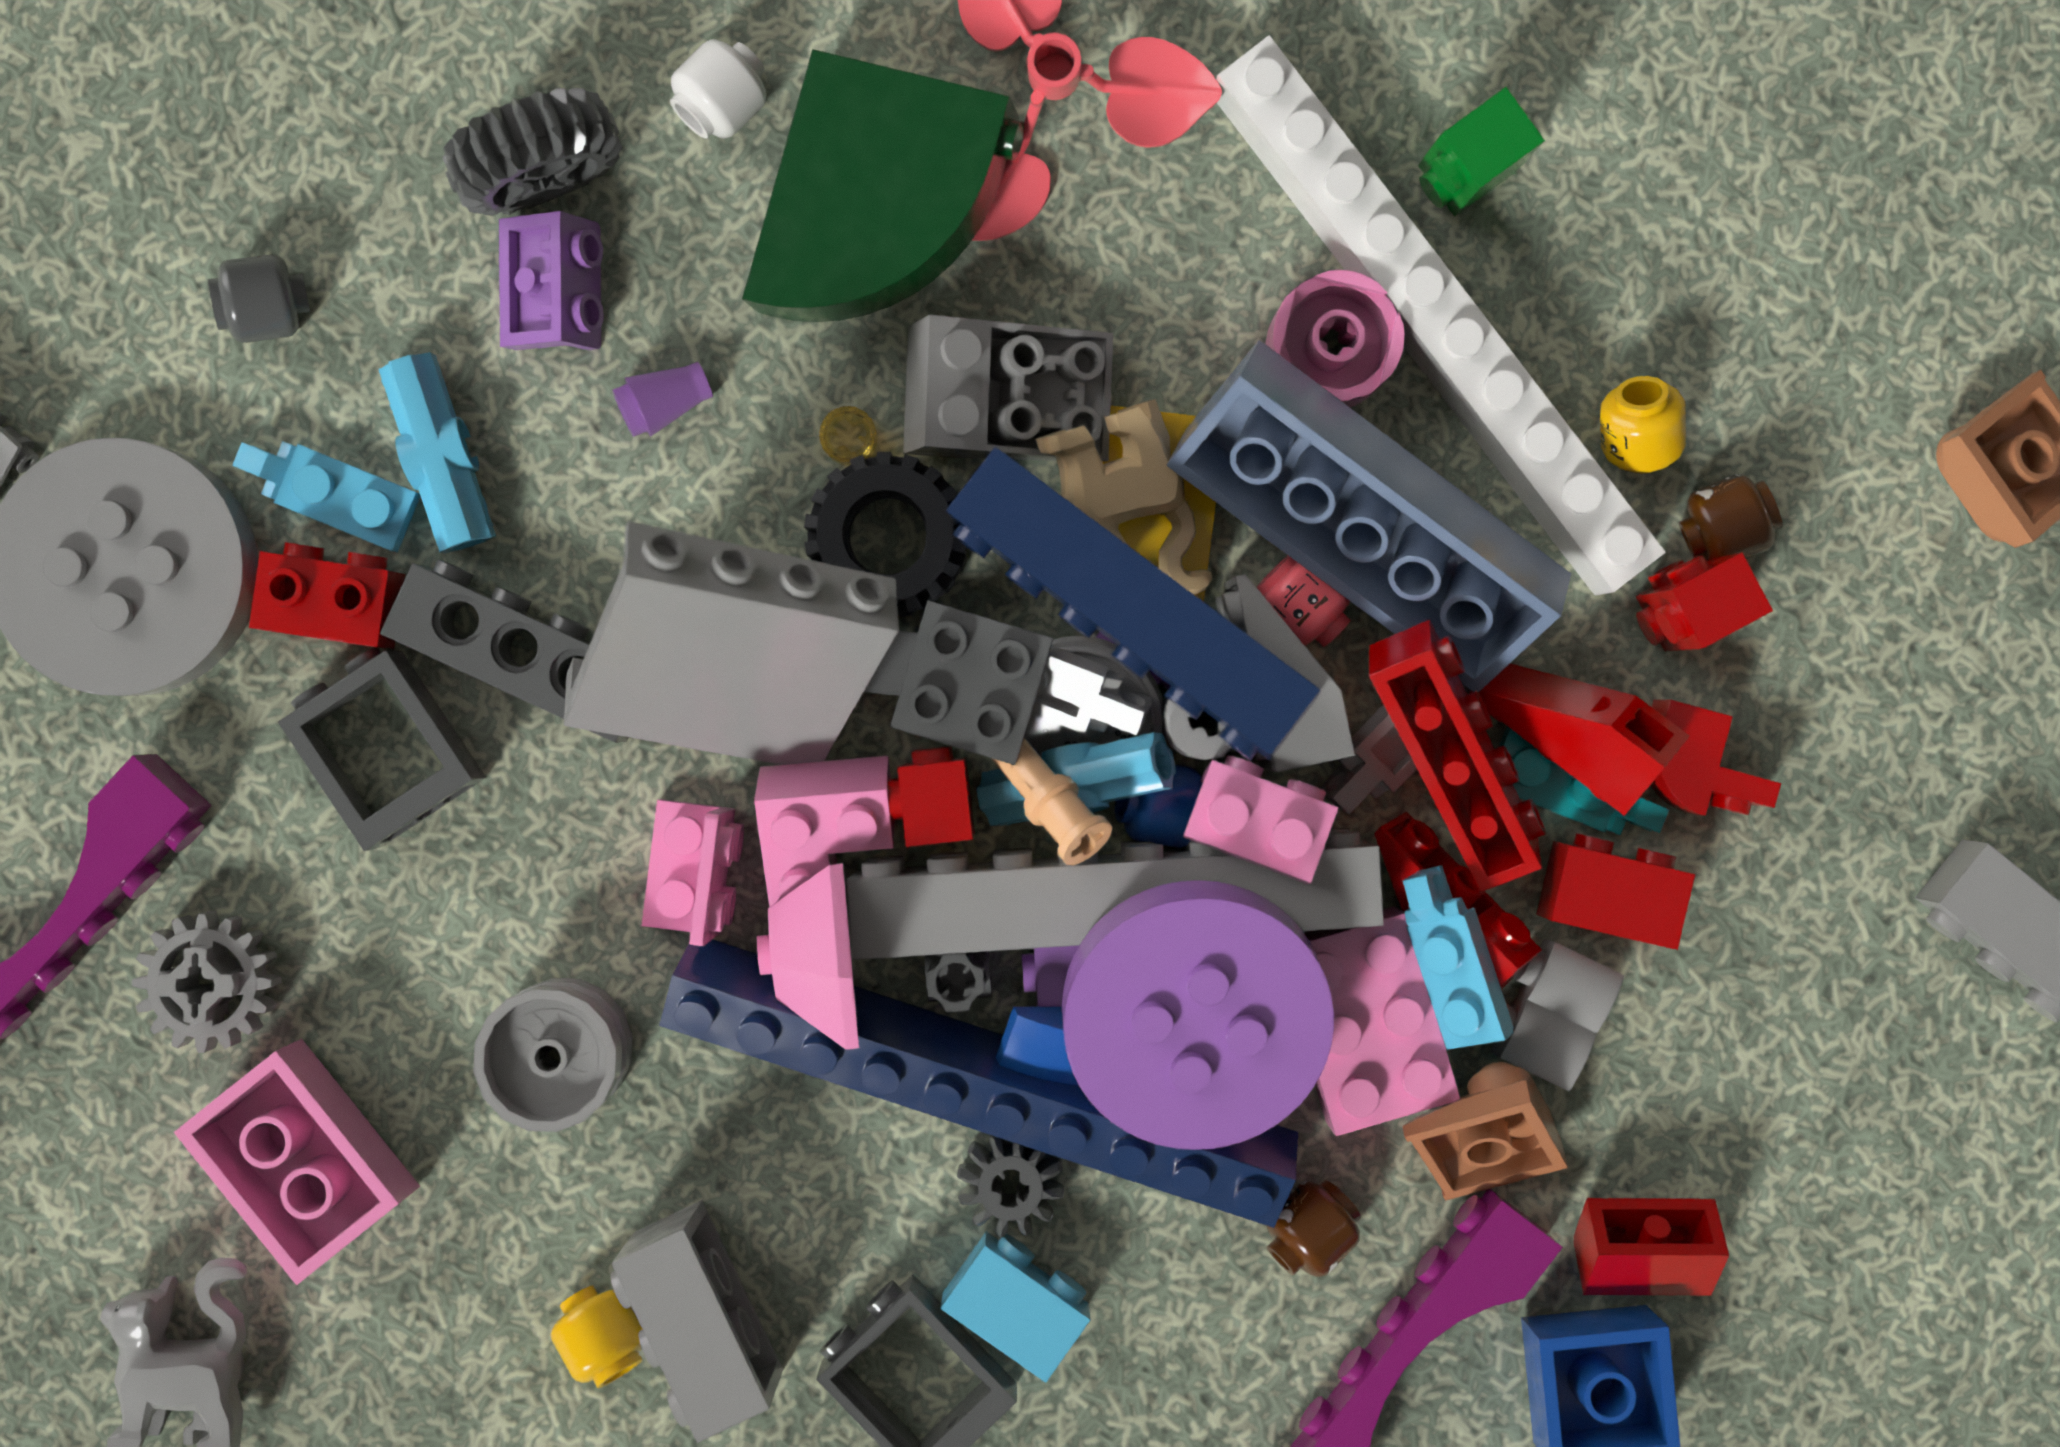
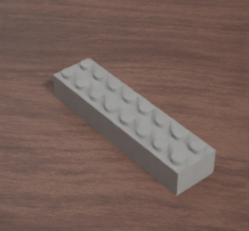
(1052, 904)

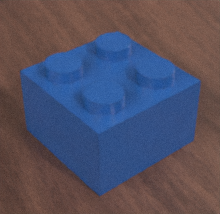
(1601, 1379)

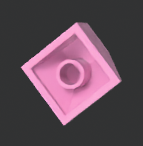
(812, 955)

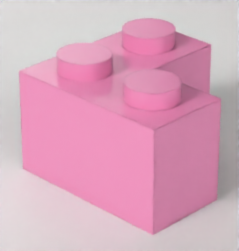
(819, 811)

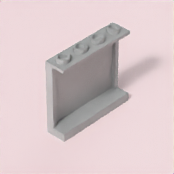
(730, 648)

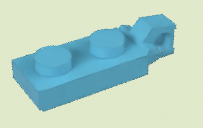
(332, 492)
(1454, 963)

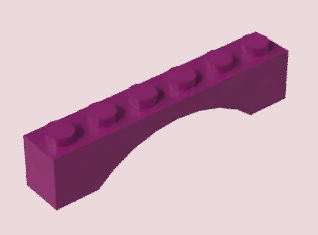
(128, 832)
(1484, 1264)

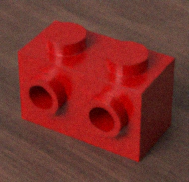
(324, 598)
(1700, 602)
(933, 798)
(1614, 893)
(1650, 1246)

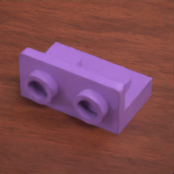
(550, 281)

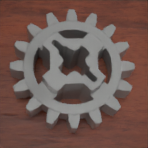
(192, 1007)

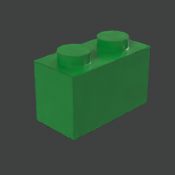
(1478, 153)

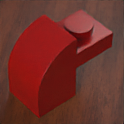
(1696, 768)

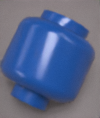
(1162, 814)

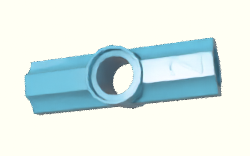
(436, 452)
(1100, 771)

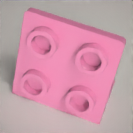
(690, 869)

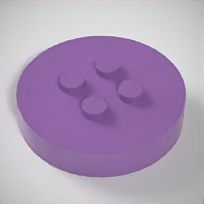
(1196, 1015)

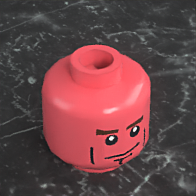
(1305, 602)

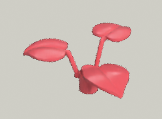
(1152, 101)

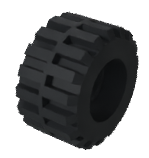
(897, 479)

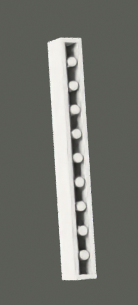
(1440, 320)

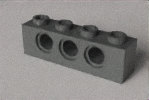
(425, 622)

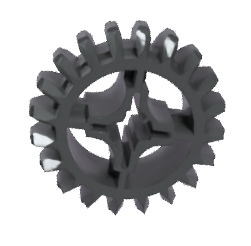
(531, 151)

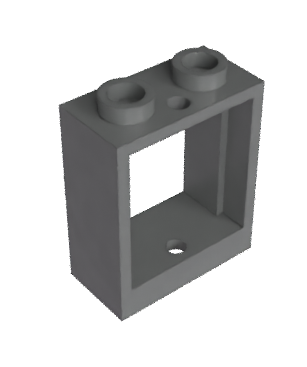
(418, 803)
(964, 1422)

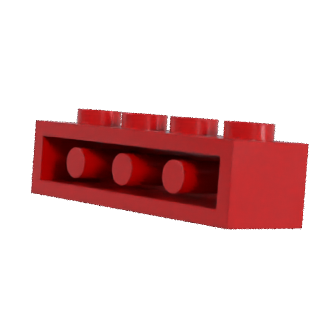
(1455, 756)

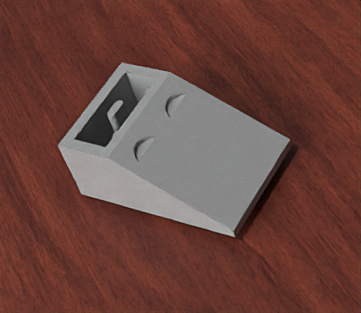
(1003, 387)
(1324, 729)

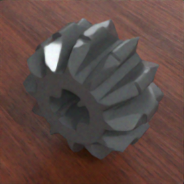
(988, 1191)

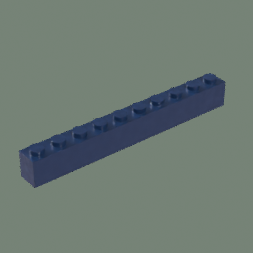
(955, 1076)

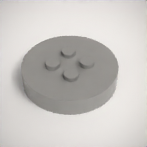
(123, 567)

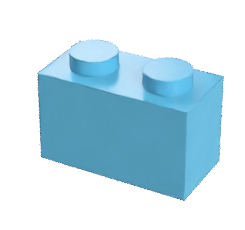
(1017, 1304)

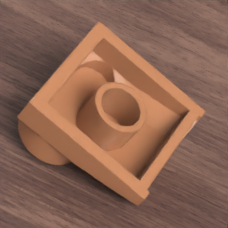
(2008, 463)
(1489, 1135)

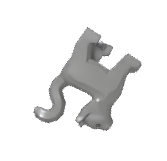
(179, 1374)

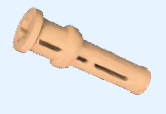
(1055, 804)

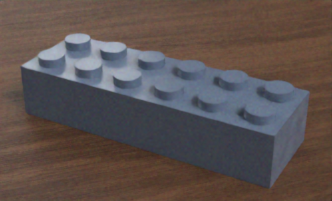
(1368, 515)

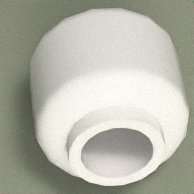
(718, 89)

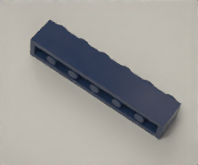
(1132, 604)

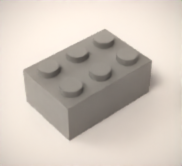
(697, 1322)

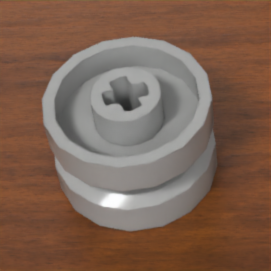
(515, 1044)

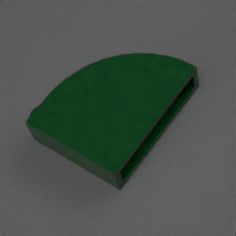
(876, 188)

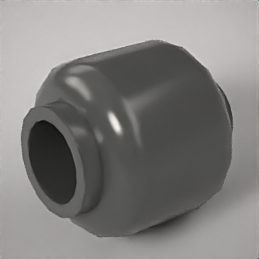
(257, 298)

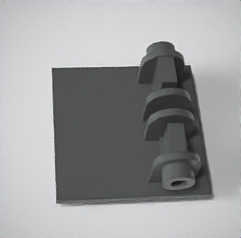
(971, 682)

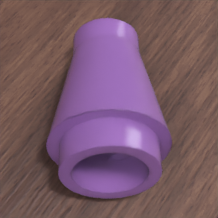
(660, 397)

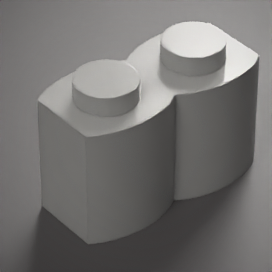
(1558, 1013)

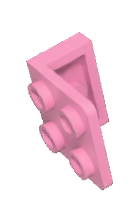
(1261, 820)

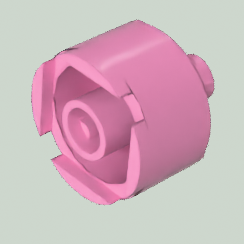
(1365, 324)

